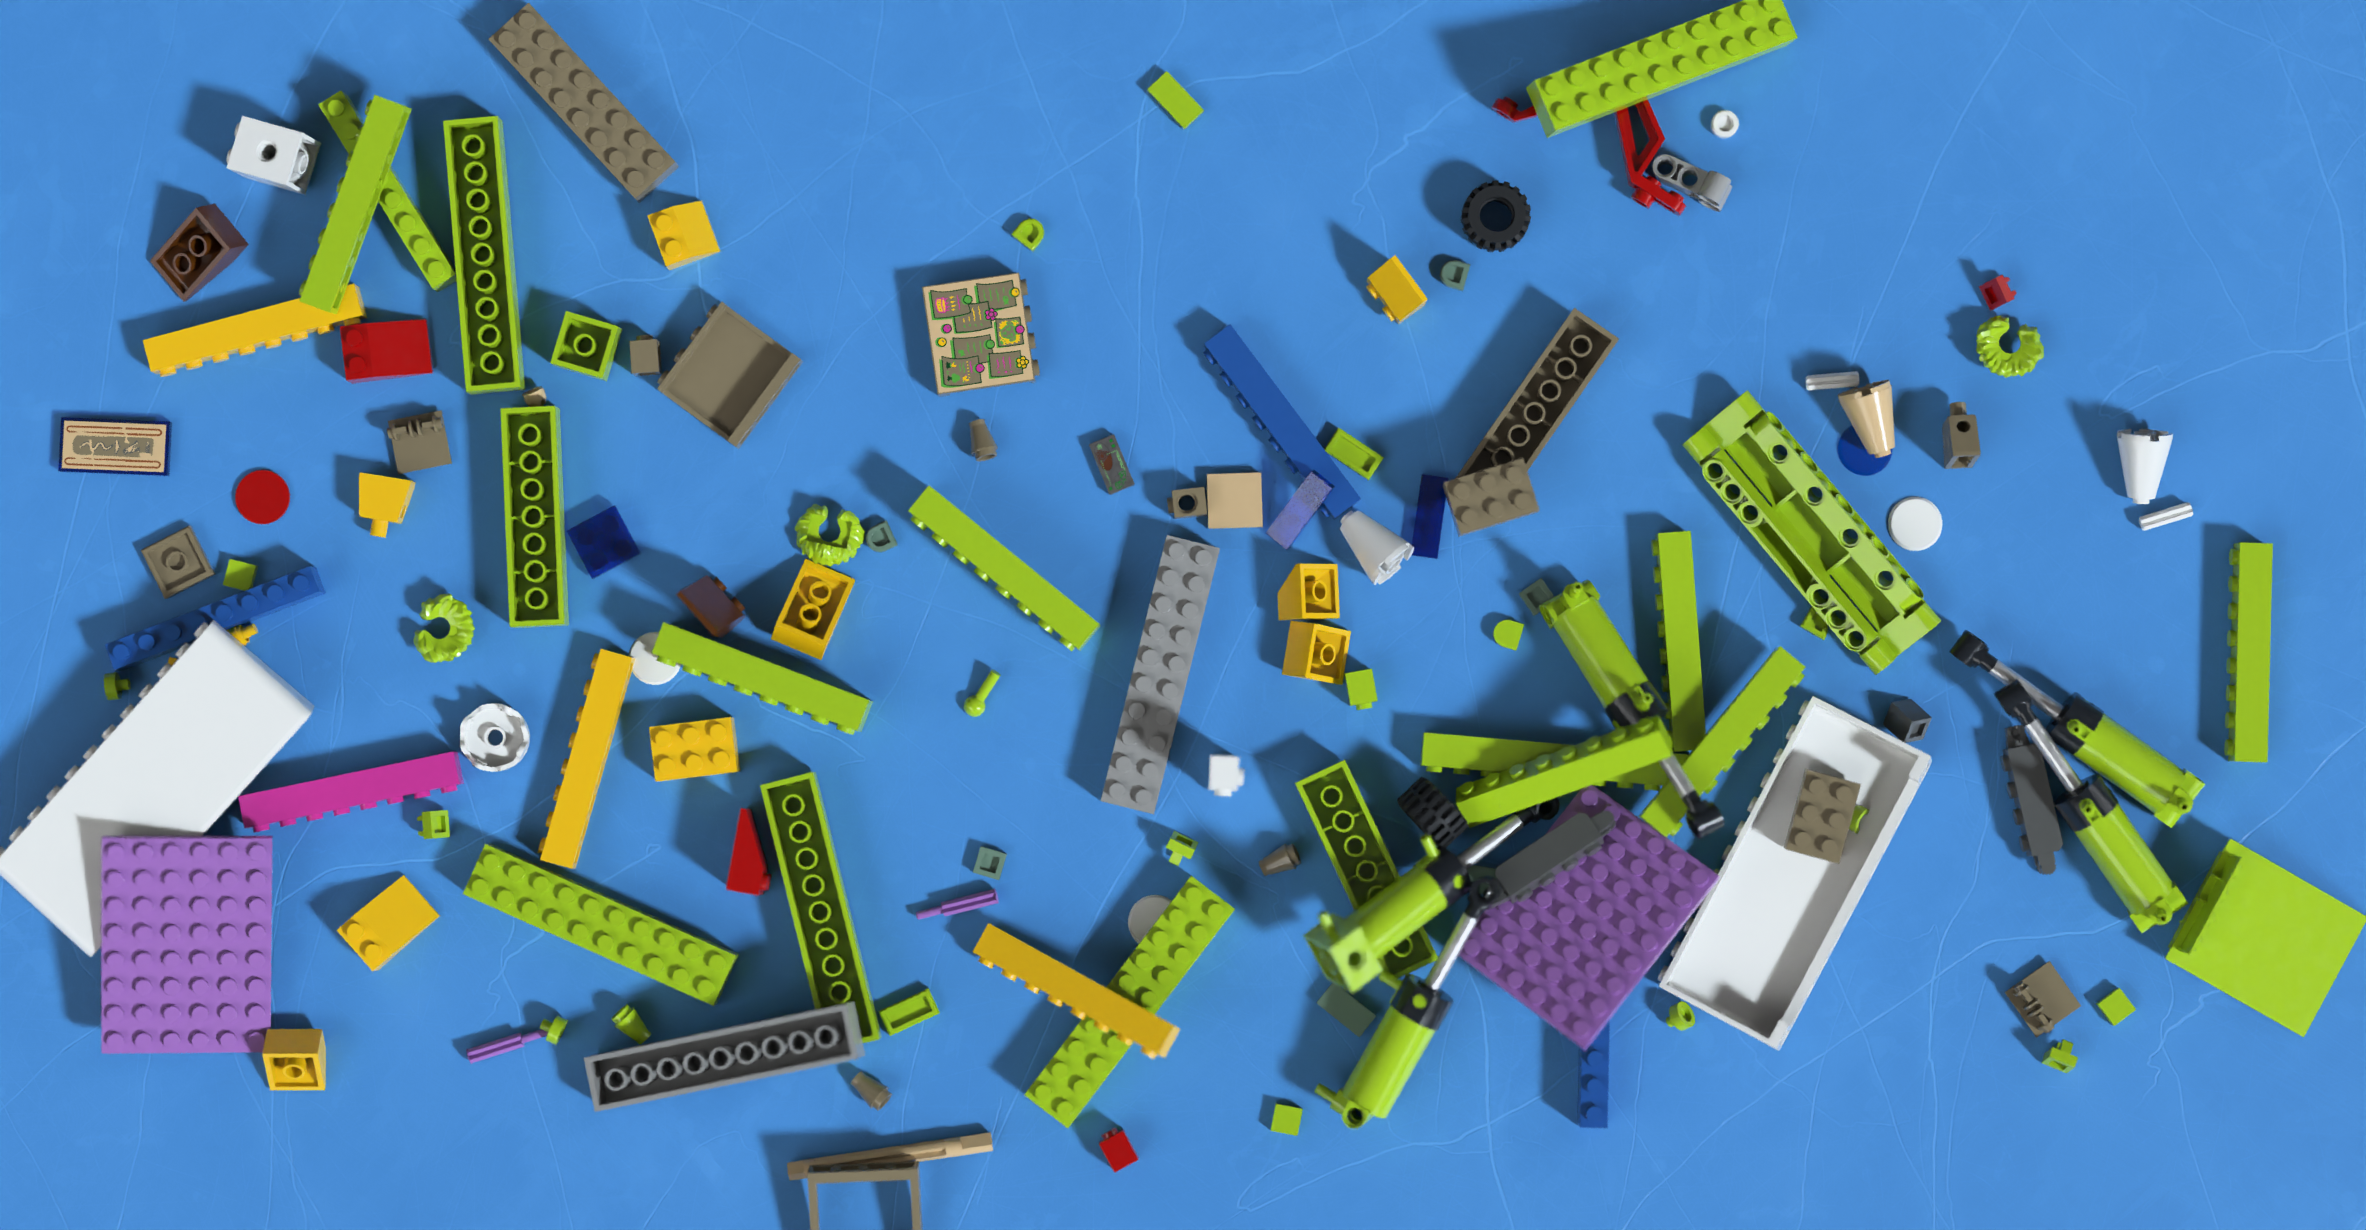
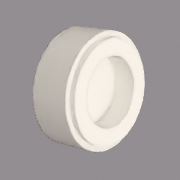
(1724, 124)

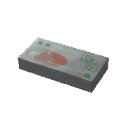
(1111, 464)

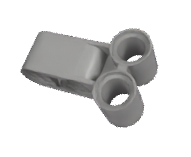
(1709, 189)

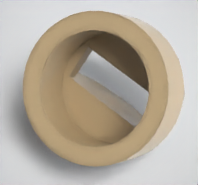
(535, 397)

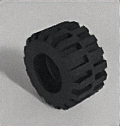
(1509, 197)
(1432, 812)

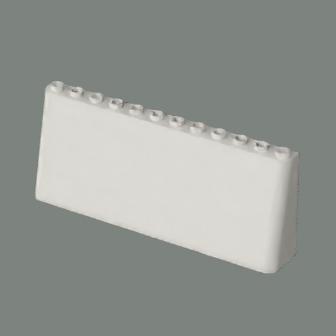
(155, 774)
(1781, 911)

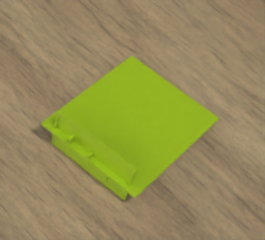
(2265, 937)

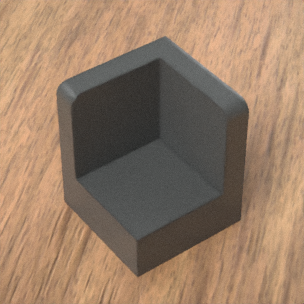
(1907, 720)

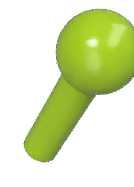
(975, 704)

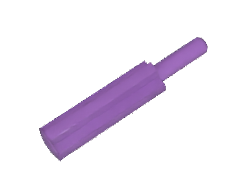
(961, 904)
(502, 1045)

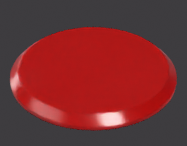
(262, 497)

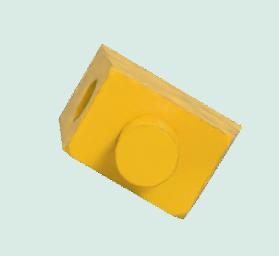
(383, 500)

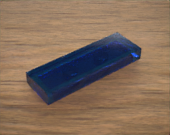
(1300, 509)
(1429, 517)

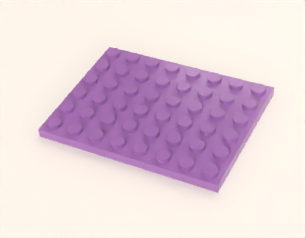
(1594, 929)
(186, 944)

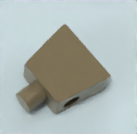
(1962, 447)

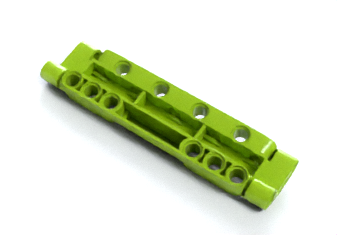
(1810, 533)

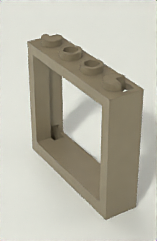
(864, 1173)

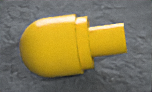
(243, 633)

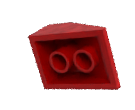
(386, 350)
(748, 863)

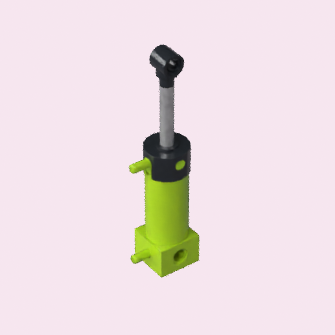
(1351, 946)

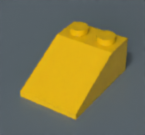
(812, 609)
(388, 923)

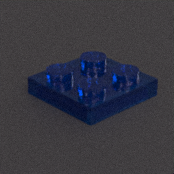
(603, 542)

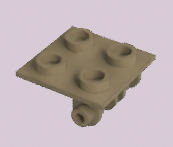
(419, 442)
(2042, 999)

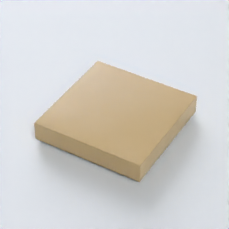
(1234, 500)

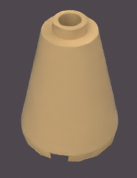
(1871, 415)

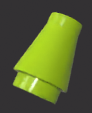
(631, 1024)

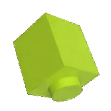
(1361, 689)

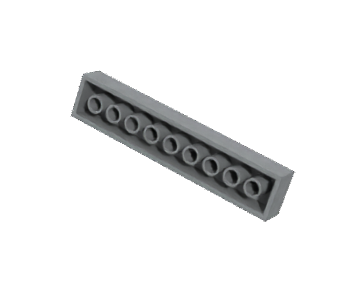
(1160, 674)
(724, 1056)

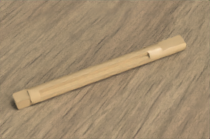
(911, 1152)

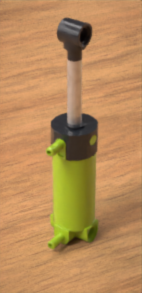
(1619, 683)
(2099, 741)
(2102, 826)
(1406, 1027)

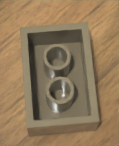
(1490, 497)
(1822, 816)

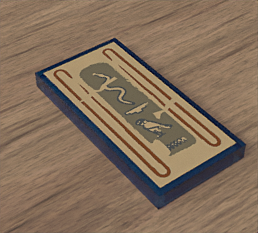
(115, 446)

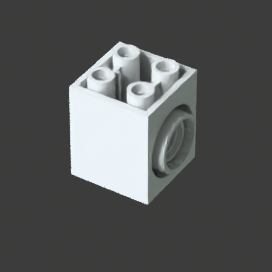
(273, 155)

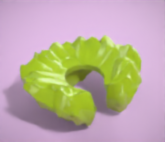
(2008, 363)
(826, 552)
(460, 629)

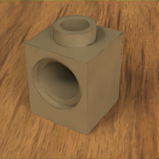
(645, 356)
(1198, 496)

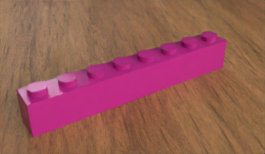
(351, 790)

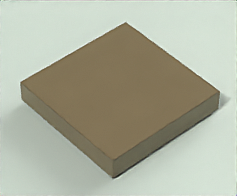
(178, 562)

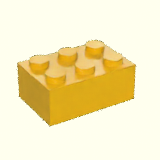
(694, 749)

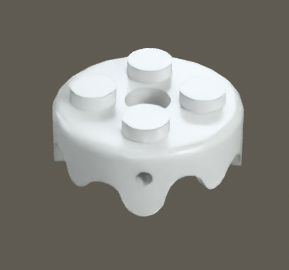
(475, 742)

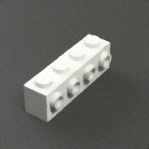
(1225, 775)

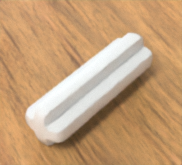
(1832, 380)
(2165, 516)

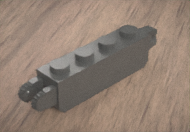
(2032, 799)
(1551, 855)

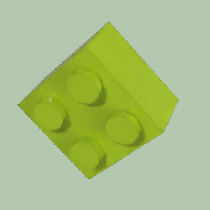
(586, 346)

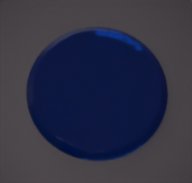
(1855, 456)

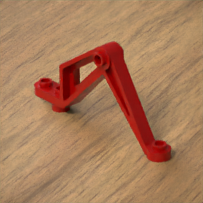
(1648, 188)

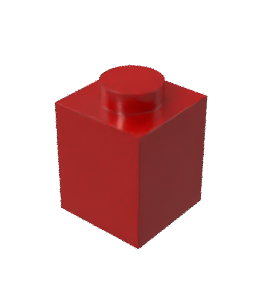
(1118, 1149)

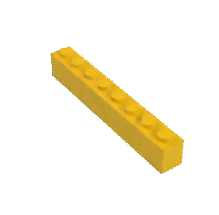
(248, 331)
(587, 758)
(1075, 990)

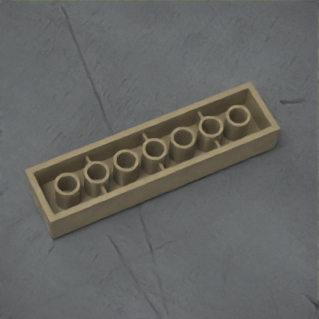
(583, 102)
(1544, 395)

